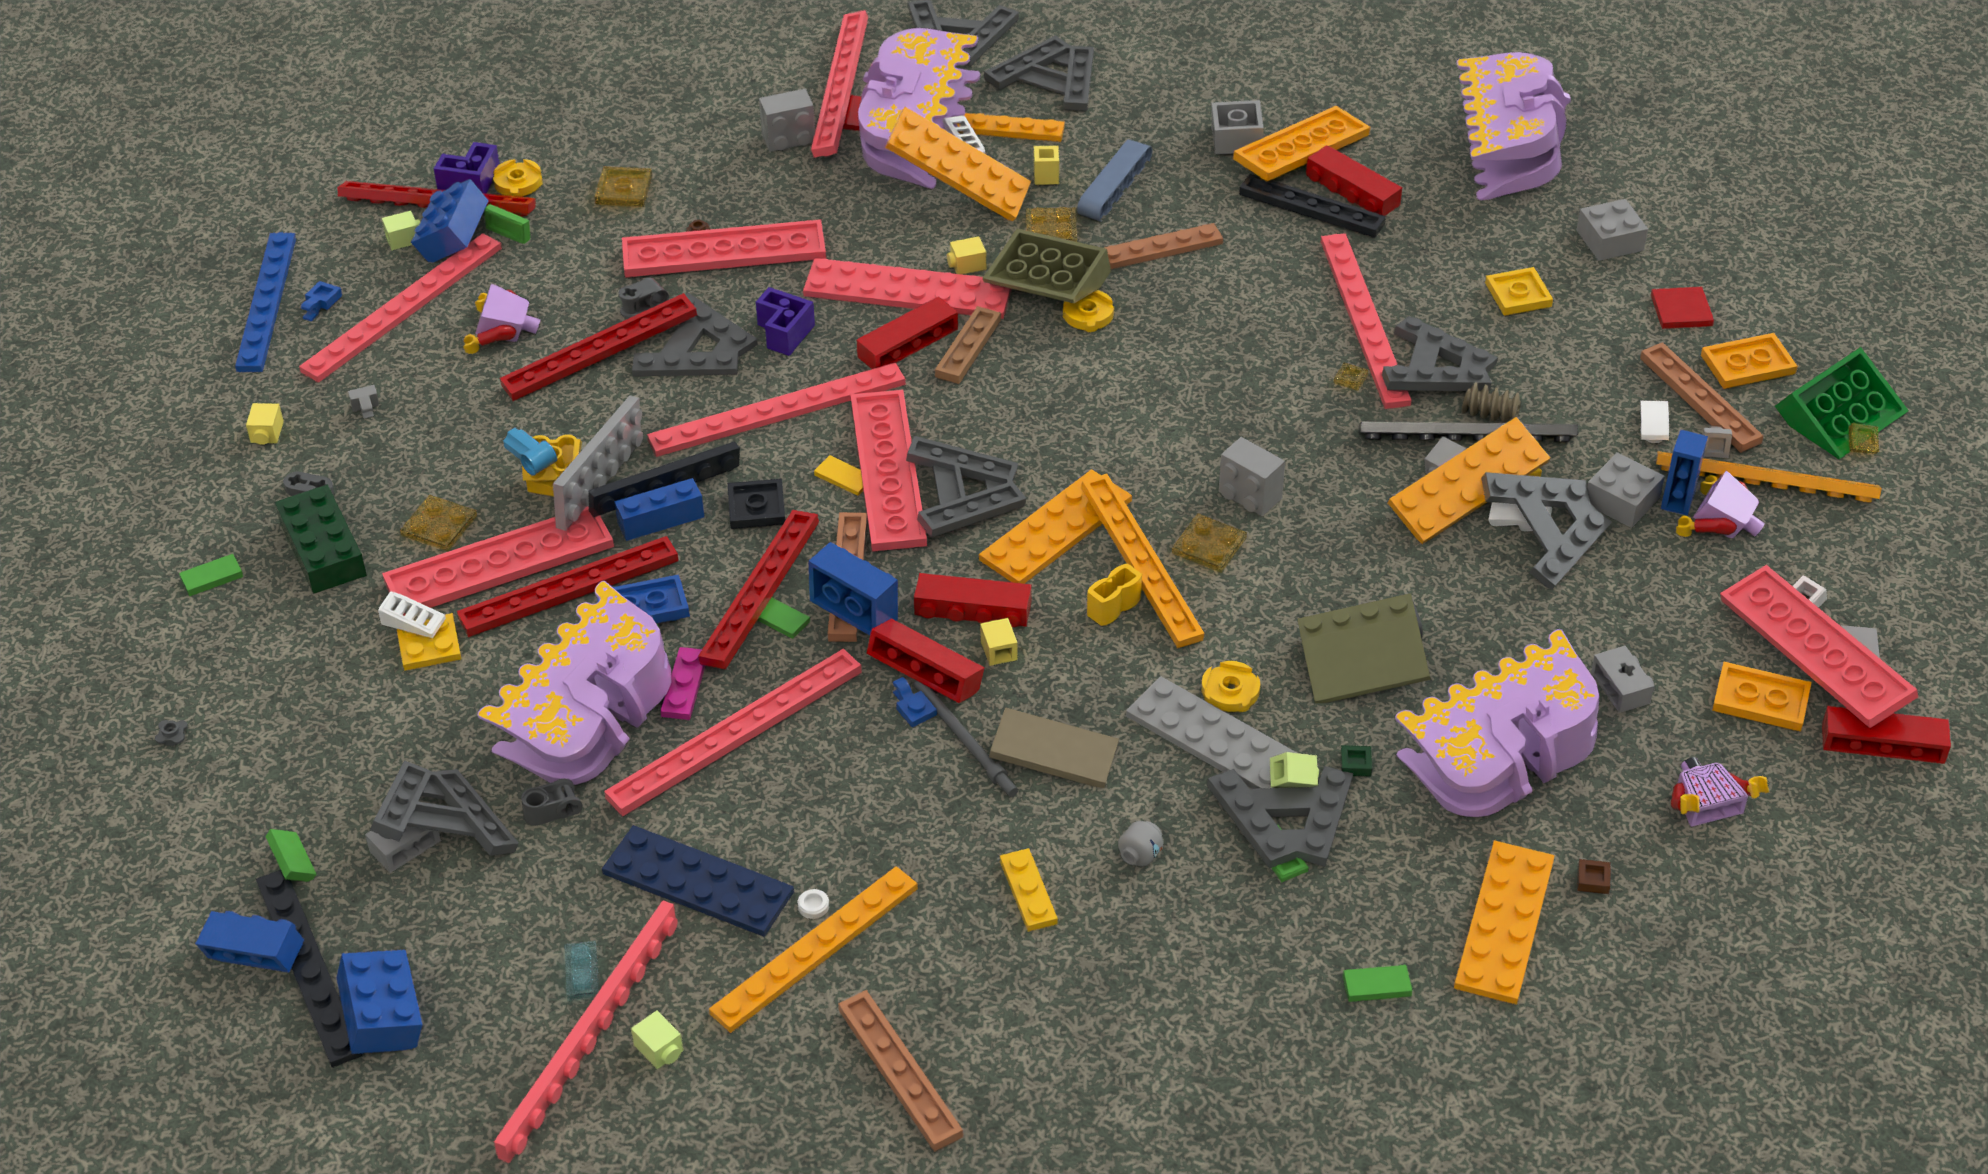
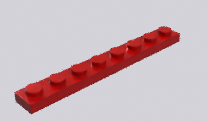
(421, 196)
(598, 347)
(566, 586)
(758, 589)

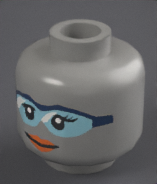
(1140, 843)

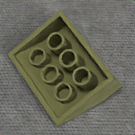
(1049, 266)
(1363, 649)

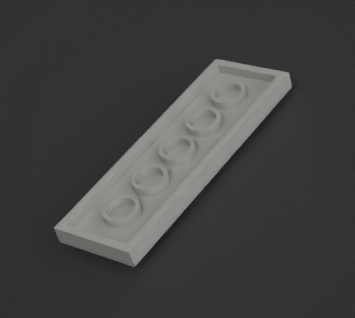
(597, 462)
(1206, 732)

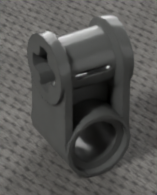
(641, 295)
(549, 802)

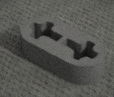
(307, 480)

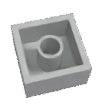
(787, 120)
(1236, 125)
(1612, 229)
(1251, 476)
(1624, 489)

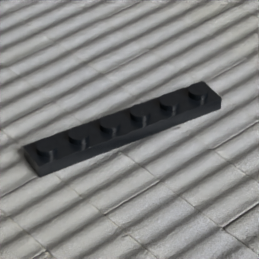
(1312, 205)
(698, 466)

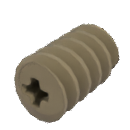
(1491, 403)

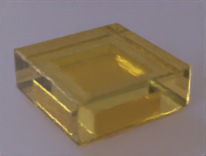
(1351, 376)
(1863, 438)

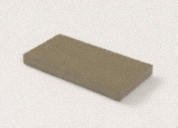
(1054, 748)

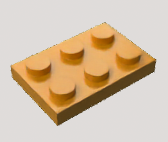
(1748, 360)
(1762, 696)

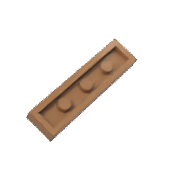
(968, 345)

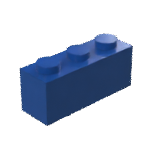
(1684, 472)
(659, 509)
(250, 941)

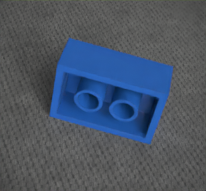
(449, 221)
(852, 588)
(379, 1001)

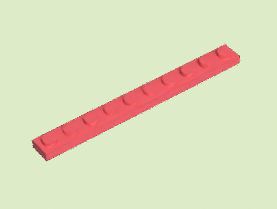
(839, 84)
(399, 308)
(1363, 316)
(774, 410)
(732, 732)
(583, 1036)

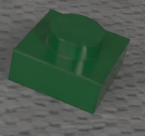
(1356, 760)

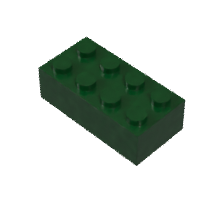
(320, 539)

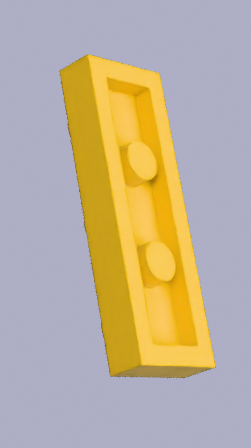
(1028, 890)

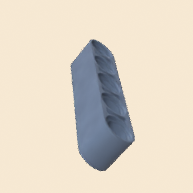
(1113, 180)

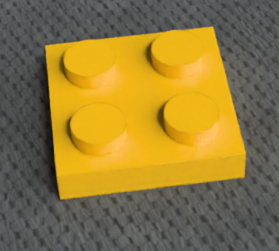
(1519, 291)
(424, 651)

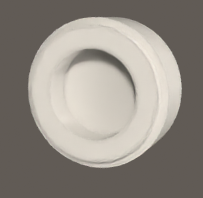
(813, 904)

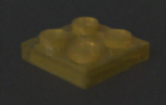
(623, 186)
(1053, 222)
(438, 522)
(1209, 542)

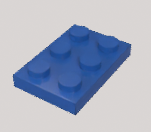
(658, 597)

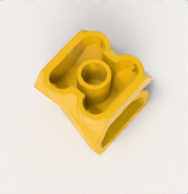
(566, 449)

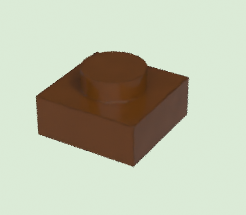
(1593, 876)

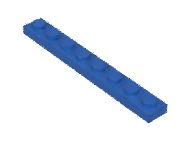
(265, 303)

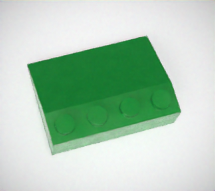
(1837, 398)

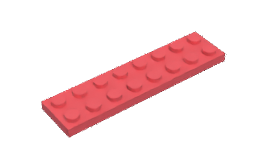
(723, 248)
(902, 286)
(887, 477)
(498, 560)
(1819, 646)

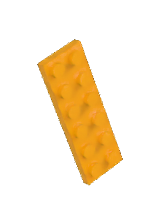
(1293, 145)
(958, 164)
(1457, 486)
(1045, 534)
(1504, 922)

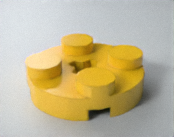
(517, 178)
(1089, 320)
(1230, 700)

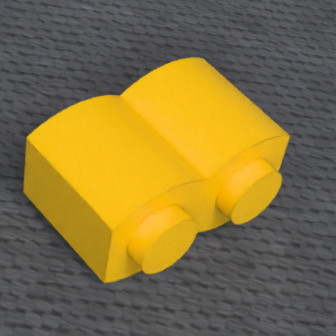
(1114, 594)

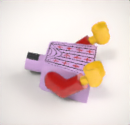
(501, 319)
(1724, 509)
(1712, 792)

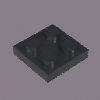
(756, 503)

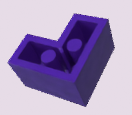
(476, 165)
(785, 319)

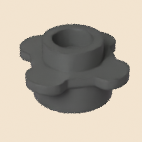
(171, 732)

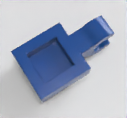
(320, 296)
(913, 707)

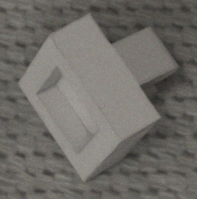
(364, 400)
(1718, 442)

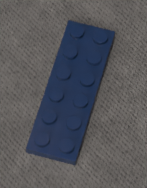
(698, 880)

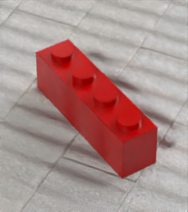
(1353, 181)
(907, 334)
(972, 599)
(925, 660)
(1893, 737)

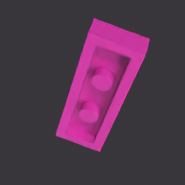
(684, 685)

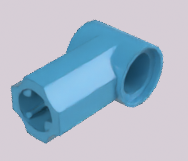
(532, 454)

